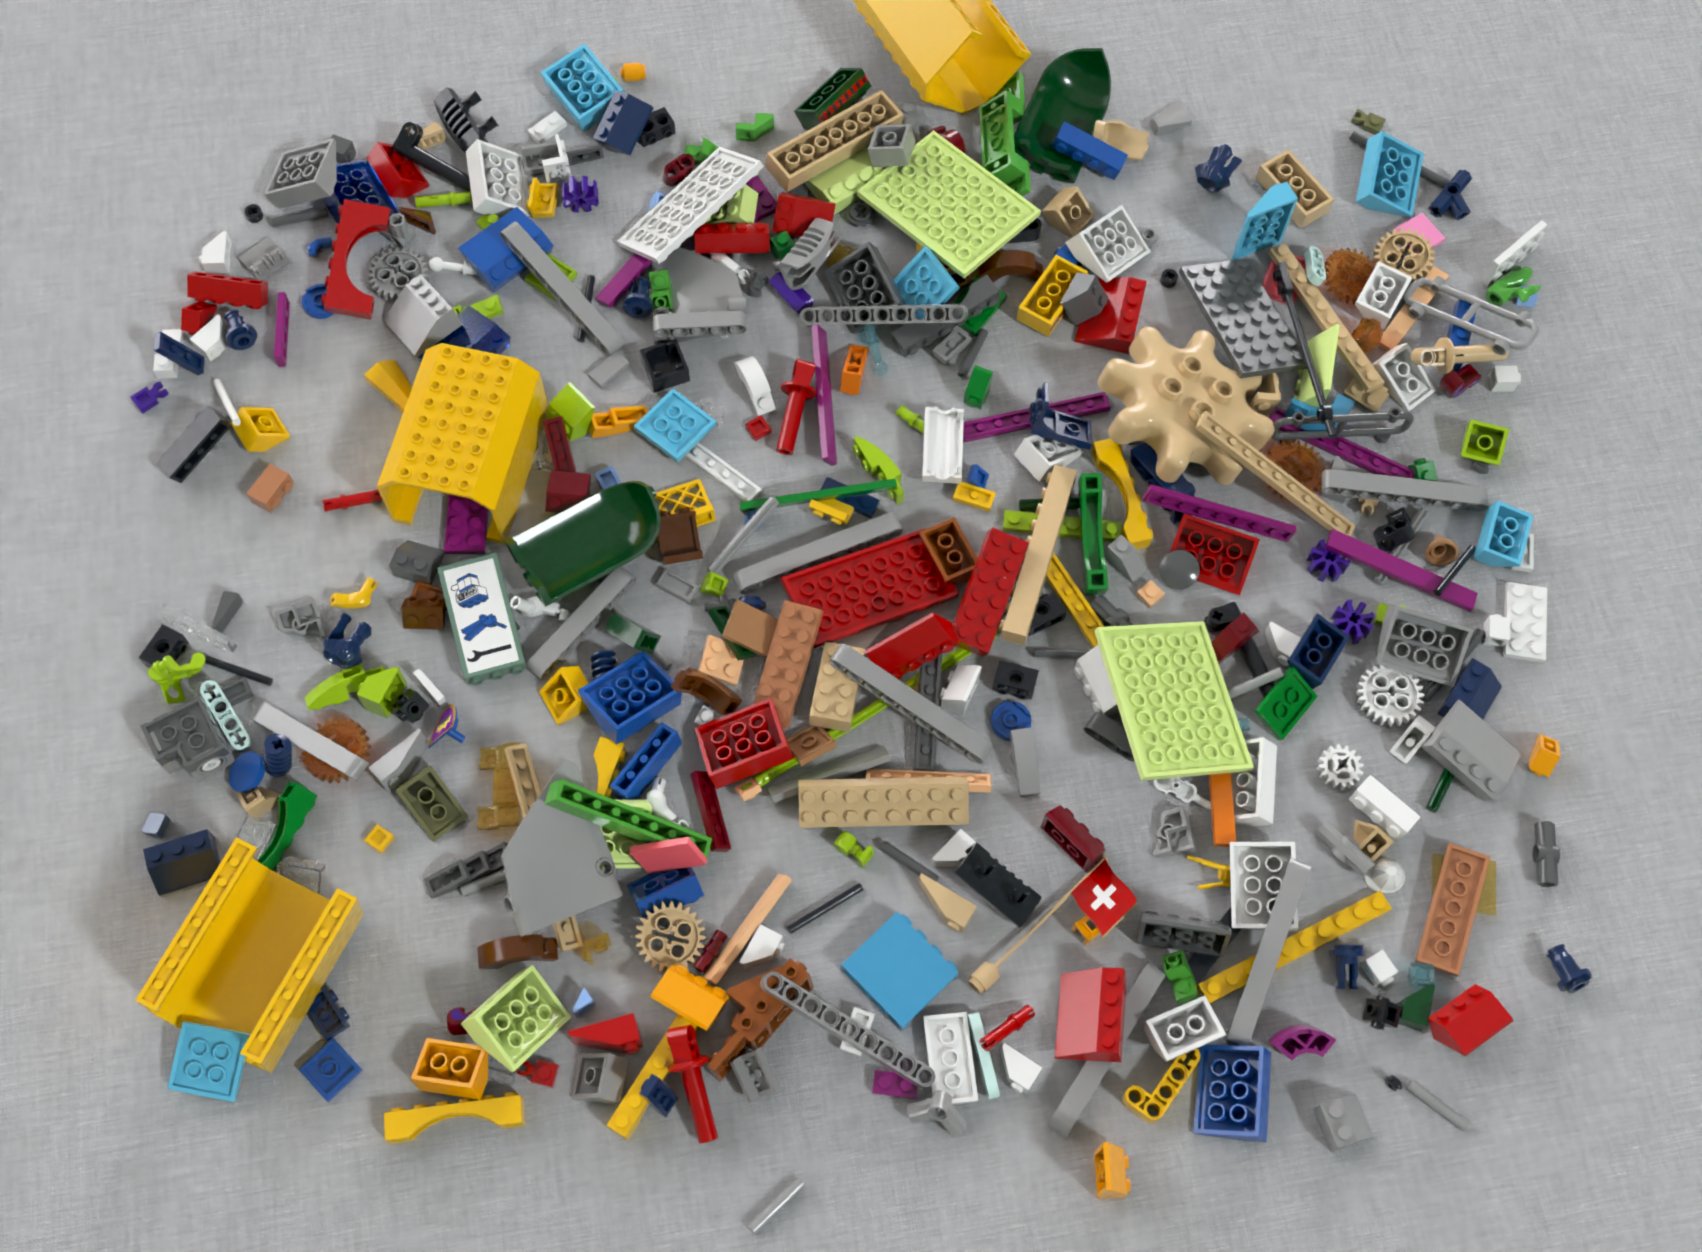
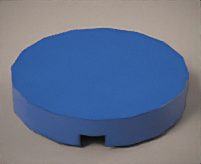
(312, 302)
(1009, 717)
(246, 772)

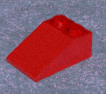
(797, 212)
(613, 1035)

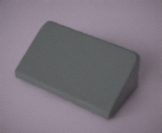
(585, 155)

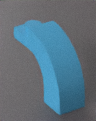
(1340, 406)

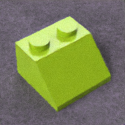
(574, 409)
(1484, 442)
(381, 690)

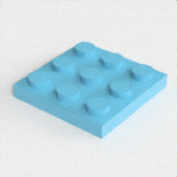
(925, 281)
(675, 425)
(208, 1061)

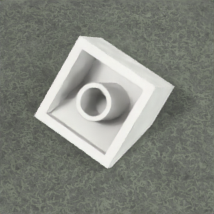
(961, 688)

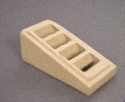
(432, 136)

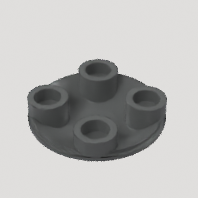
(1179, 569)

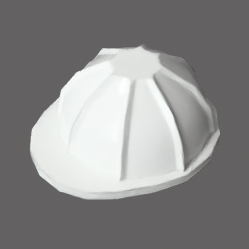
(1386, 876)

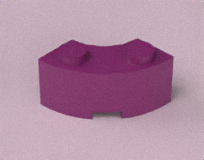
(1301, 1039)

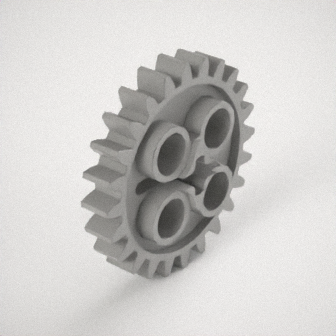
(397, 269)

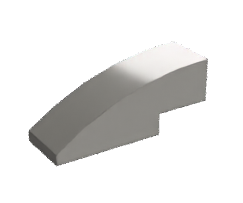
(1025, 761)

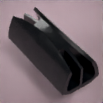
(457, 119)
(997, 885)

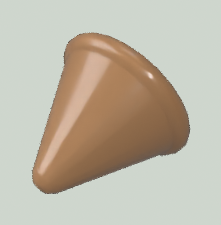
(1441, 551)

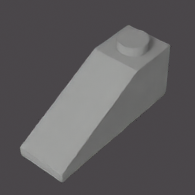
(398, 763)

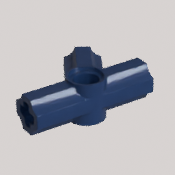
(1452, 198)

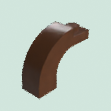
(1009, 263)
(707, 689)
(516, 949)

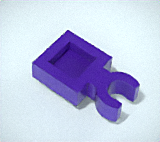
(147, 399)

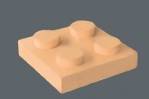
(720, 661)

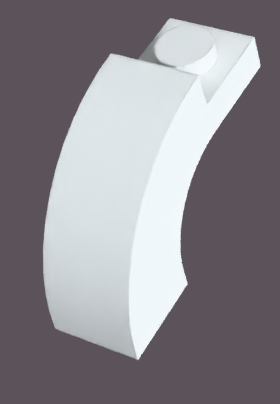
(756, 384)

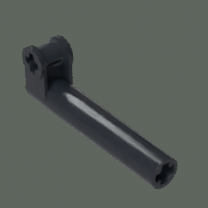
(407, 146)
(1219, 619)

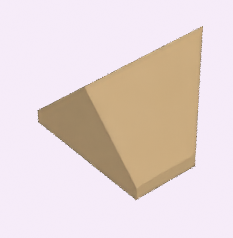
(259, 801)
(1371, 839)

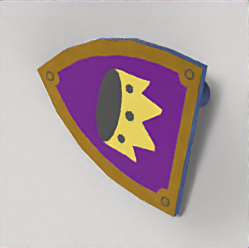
(447, 725)

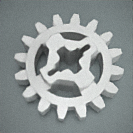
(1348, 773)

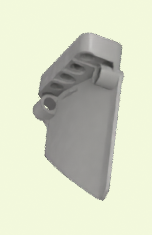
(704, 300)
(556, 863)

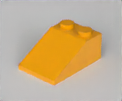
(1111, 1171)

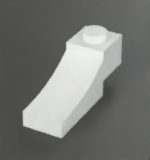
(163, 366)

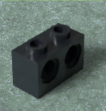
(657, 127)

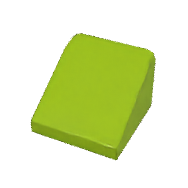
(713, 584)

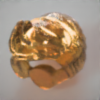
(1368, 334)

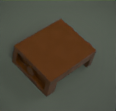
(679, 537)

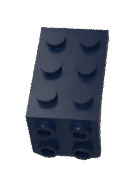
(1058, 425)

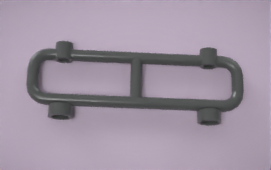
(1380, 434)

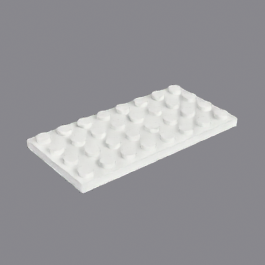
(690, 204)

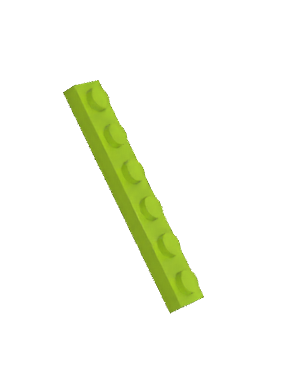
(1071, 527)

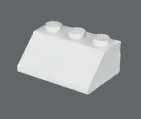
(1382, 293)
(1093, 674)
(1384, 808)
(1183, 1029)

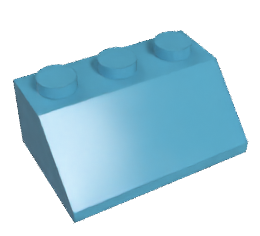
(1503, 536)

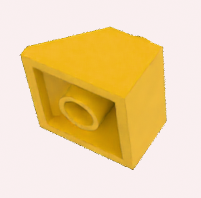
(260, 428)
(562, 694)

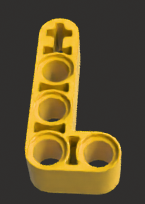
(1167, 1082)

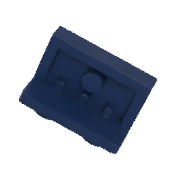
(327, 1014)

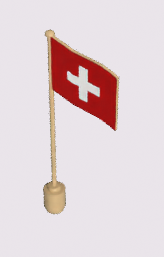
(1099, 897)

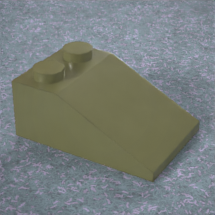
(431, 802)

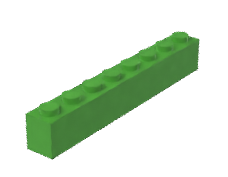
(618, 816)

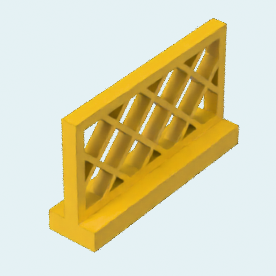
(703, 514)

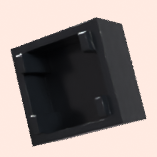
(665, 365)

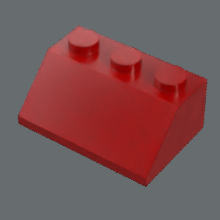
(395, 172)
(1469, 1020)

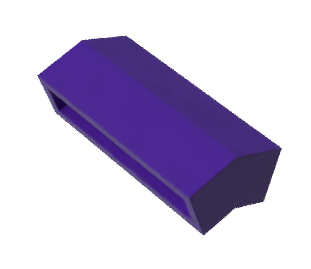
(796, 299)

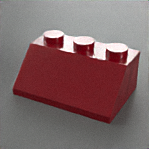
(1072, 837)

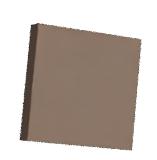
(810, 744)

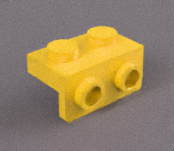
(542, 199)
(836, 511)

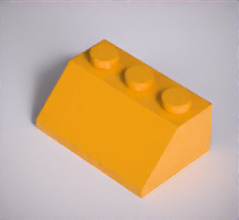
(690, 996)
(451, 1069)

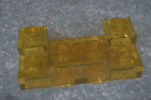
(505, 800)

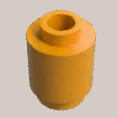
(633, 72)

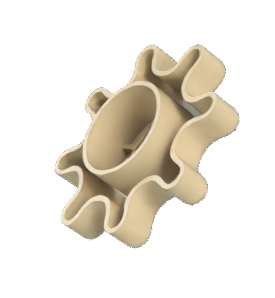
(1169, 394)

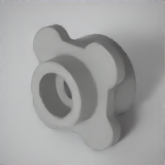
(1151, 234)

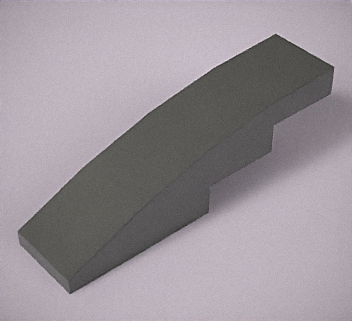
(465, 871)

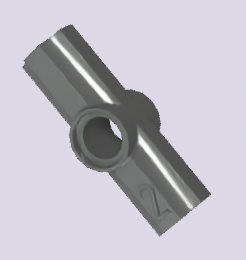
(1109, 613)
(1546, 854)

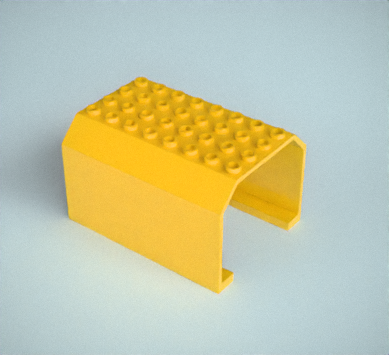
(948, 48)
(466, 434)
(251, 955)

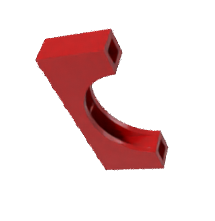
(355, 222)

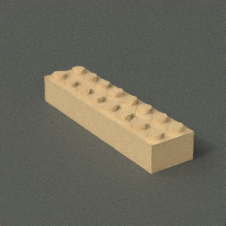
(831, 141)
(883, 802)

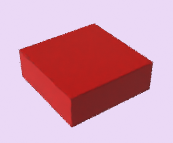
(758, 428)

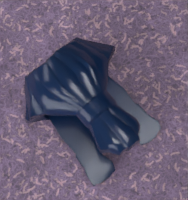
(1213, 174)
(345, 651)

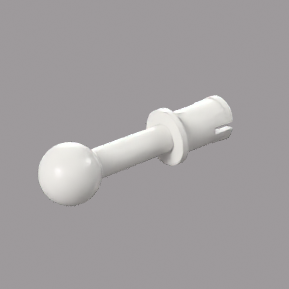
(436, 264)

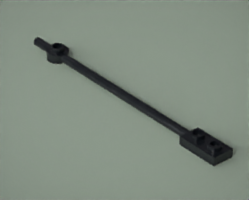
(1285, 289)

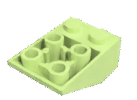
(738, 209)

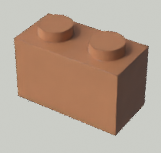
(270, 488)

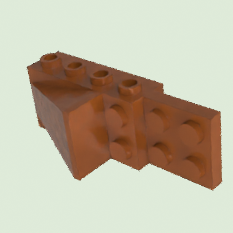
(758, 1015)

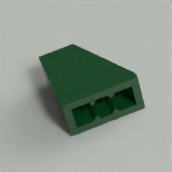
(632, 633)

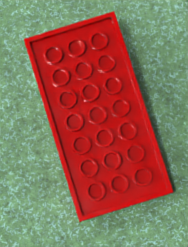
(870, 587)

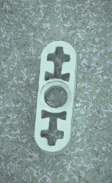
(1315, 266)

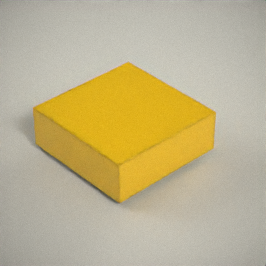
(379, 838)

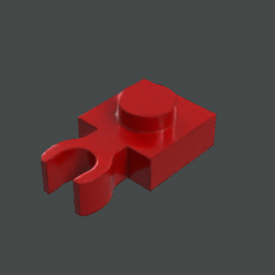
(542, 1073)

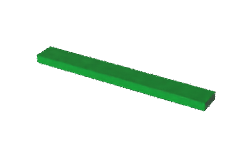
(822, 495)

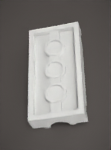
(942, 445)

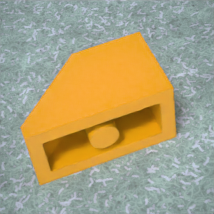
(1544, 755)

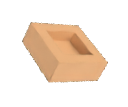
(1150, 594)
(749, 793)

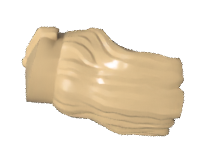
(1122, 138)

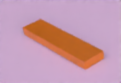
(1222, 809)

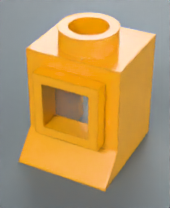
(1087, 929)

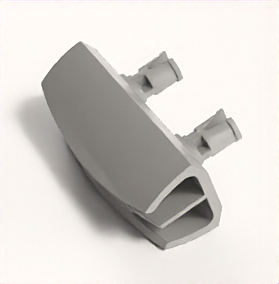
(807, 254)

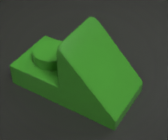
(702, 152)

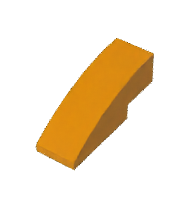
(616, 421)

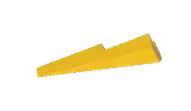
(390, 382)

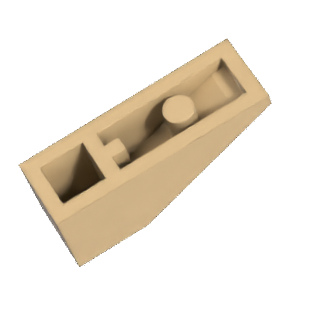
(951, 907)

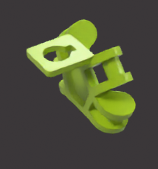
(174, 674)

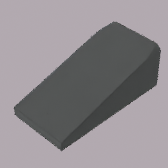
(227, 608)

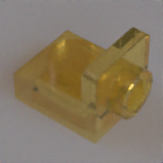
(597, 944)

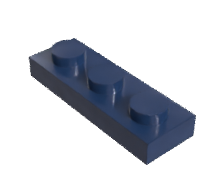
(179, 353)
(863, 504)
(658, 1095)

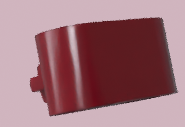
(676, 168)

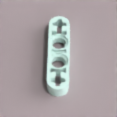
(223, 717)
(983, 1057)

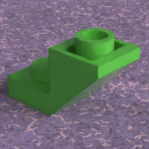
(751, 132)
(661, 289)
(1181, 977)

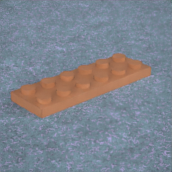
(789, 658)
(1452, 909)

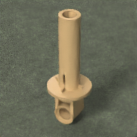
(1445, 355)

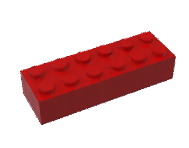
(988, 591)

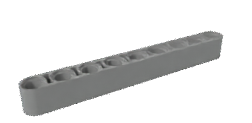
(562, 288)
(874, 314)
(1404, 490)
(817, 552)
(910, 703)
(1268, 953)
(858, 1030)
(1093, 1071)

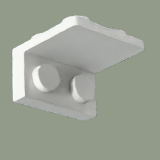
(556, 168)

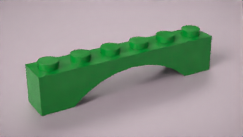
(1091, 532)
(292, 808)

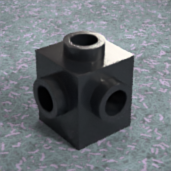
(410, 706)
(1381, 1013)

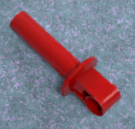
(798, 391)
(688, 1062)

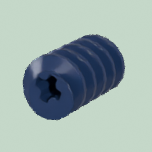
(602, 663)
(277, 755)

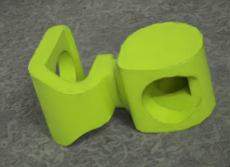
(847, 844)

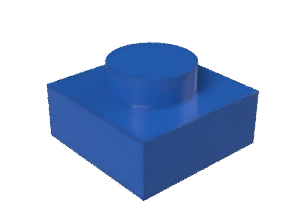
(977, 476)

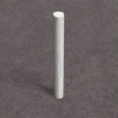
(227, 402)

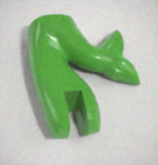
(1509, 287)

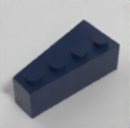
(1144, 461)

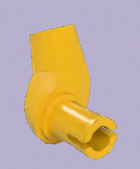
(357, 599)

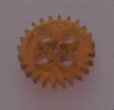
(1347, 273)
(1307, 461)
(345, 732)

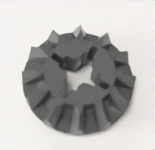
(860, 207)

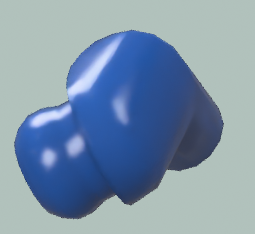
(318, 243)

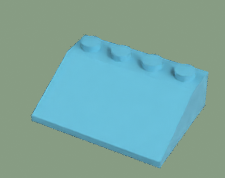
(581, 86)
(1389, 175)
(1266, 221)

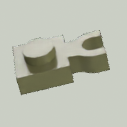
(1370, 123)

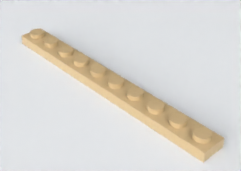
(1326, 318)
(1273, 474)
(527, 792)

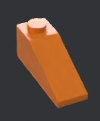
(854, 369)

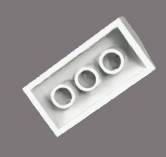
(1255, 789)

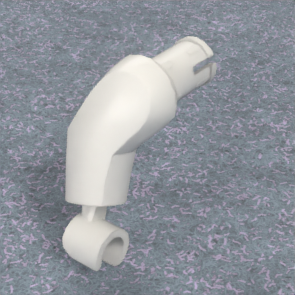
(732, 265)
(533, 607)
(658, 802)

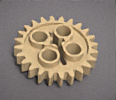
(1420, 263)
(676, 917)

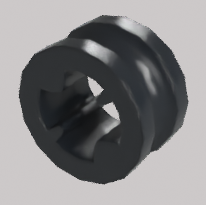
(253, 218)
(1172, 275)

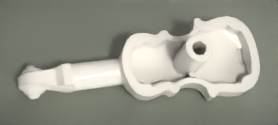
(1183, 790)

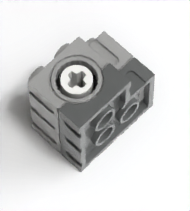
(189, 740)

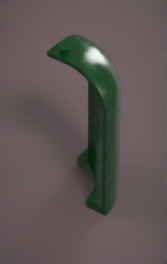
(1070, 90)
(587, 539)

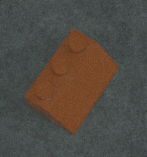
(950, 550)

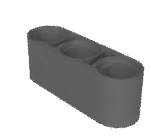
(1109, 734)

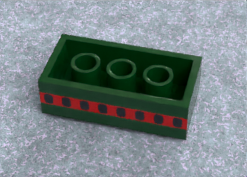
(833, 97)

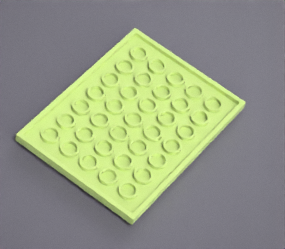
(949, 204)
(1173, 700)

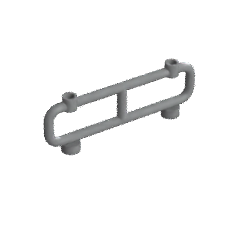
(1501, 343)

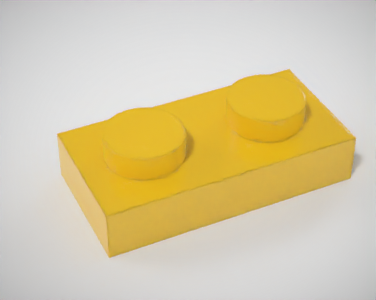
(974, 496)

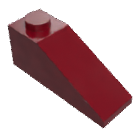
(1233, 637)

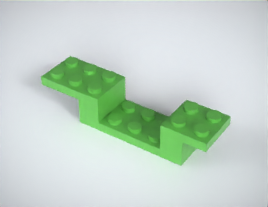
(997, 135)

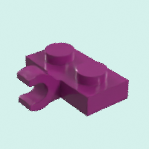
(893, 1085)

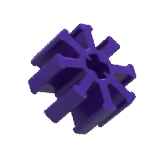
(580, 194)
(1327, 562)
(1353, 621)

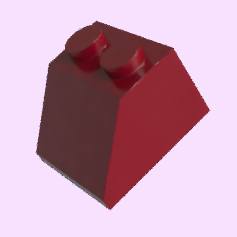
(566, 489)

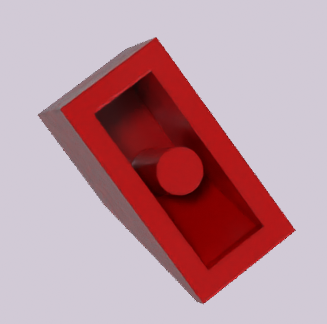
(197, 316)

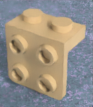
(1267, 396)

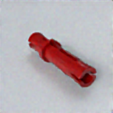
(351, 500)
(1013, 1023)

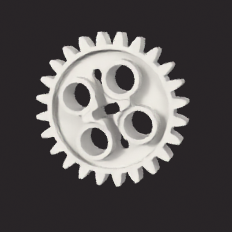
(1389, 695)

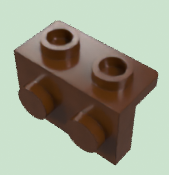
(423, 613)

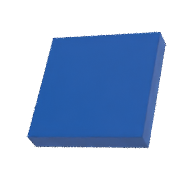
(330, 1069)

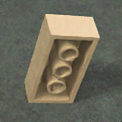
(1312, 197)
(833, 694)

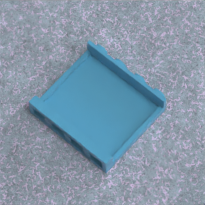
(899, 970)

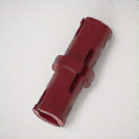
(710, 951)

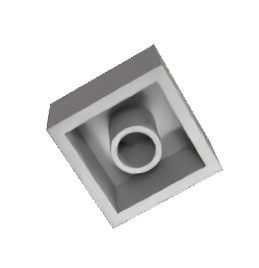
(891, 145)

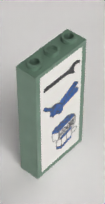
(482, 619)

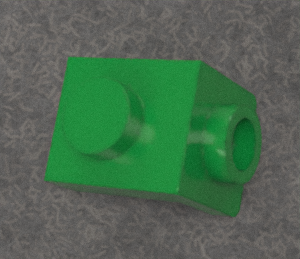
(1424, 469)

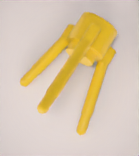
(1223, 873)

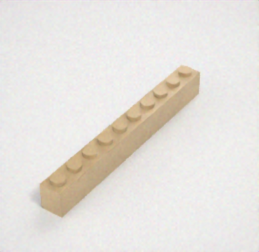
(1038, 556)

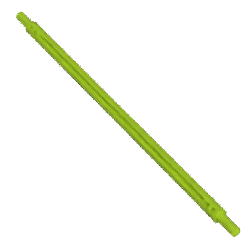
(858, 718)

